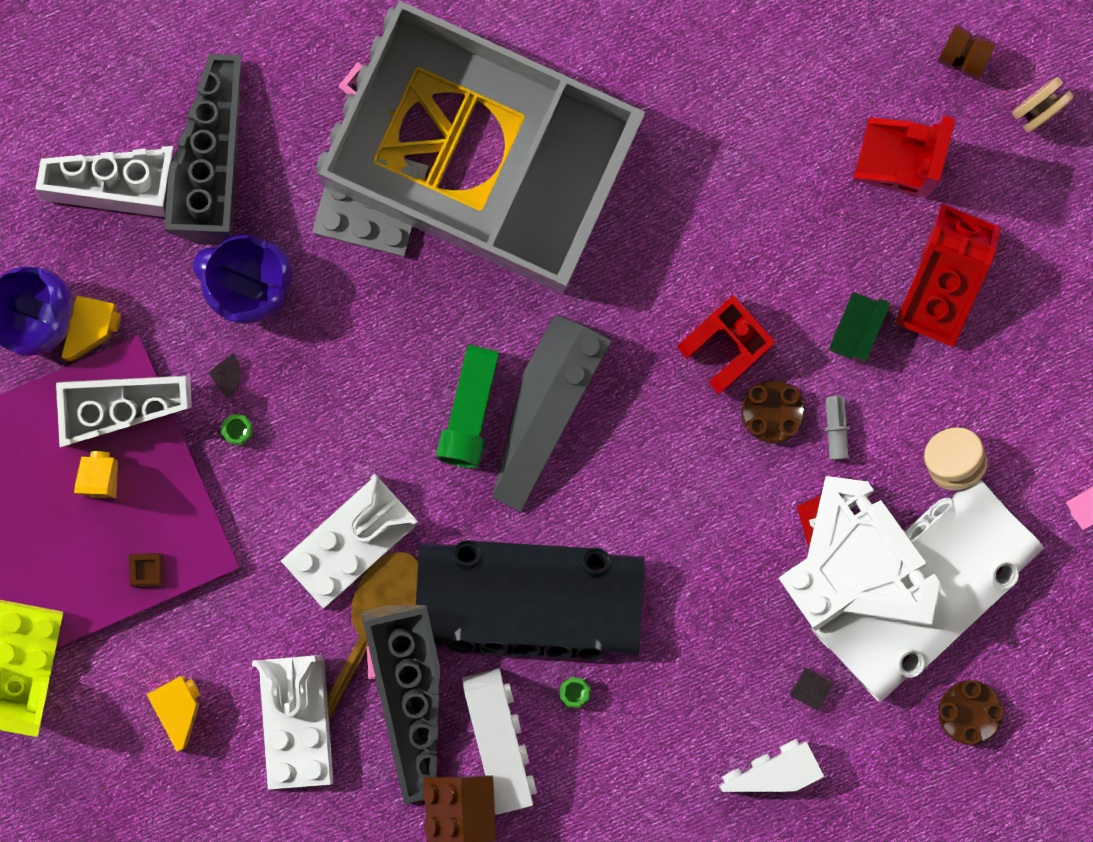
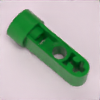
(461, 442)

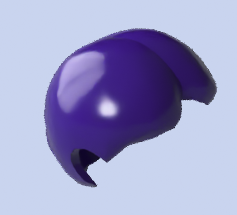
(243, 278)
(33, 310)

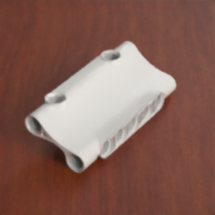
(964, 548)

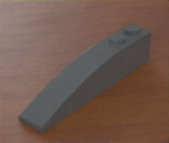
(206, 158)
(545, 404)
(408, 689)

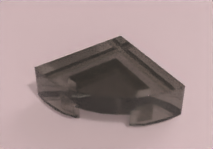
(227, 375)

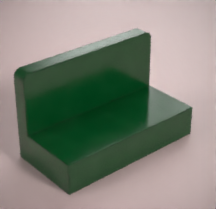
(859, 327)

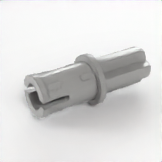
(837, 428)

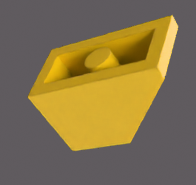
(89, 327)
(97, 476)
(177, 709)

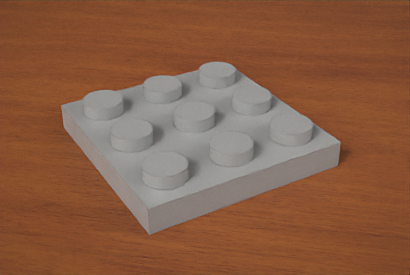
(361, 225)

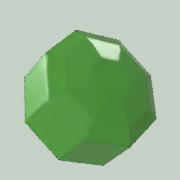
(237, 429)
(574, 692)

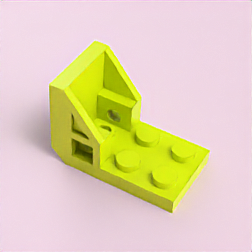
(26, 662)

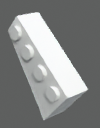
(109, 181)
(113, 404)
(497, 740)

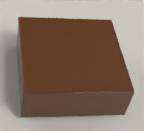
(146, 569)

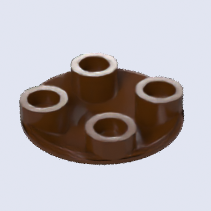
(773, 411)
(970, 712)

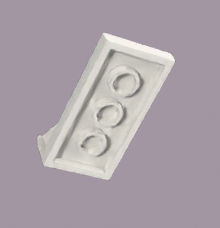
(350, 541)
(295, 721)

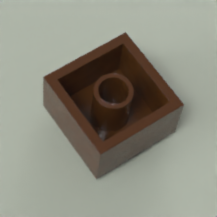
(459, 808)

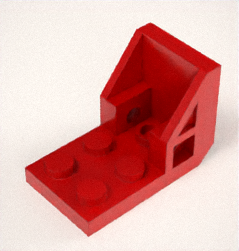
(904, 155)
(949, 275)

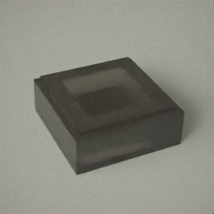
(810, 689)

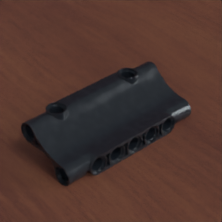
(531, 599)

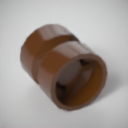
(966, 52)

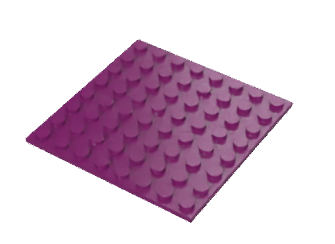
(76, 549)

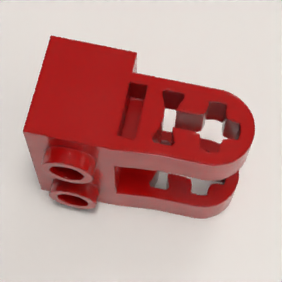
(744, 331)

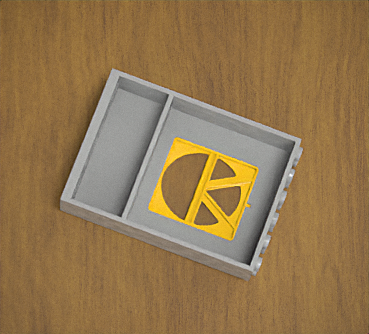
(557, 154)

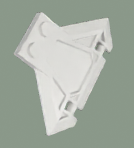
(860, 562)

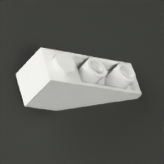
(784, 772)

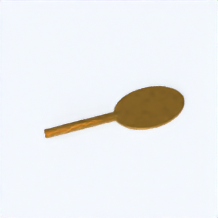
(385, 583)

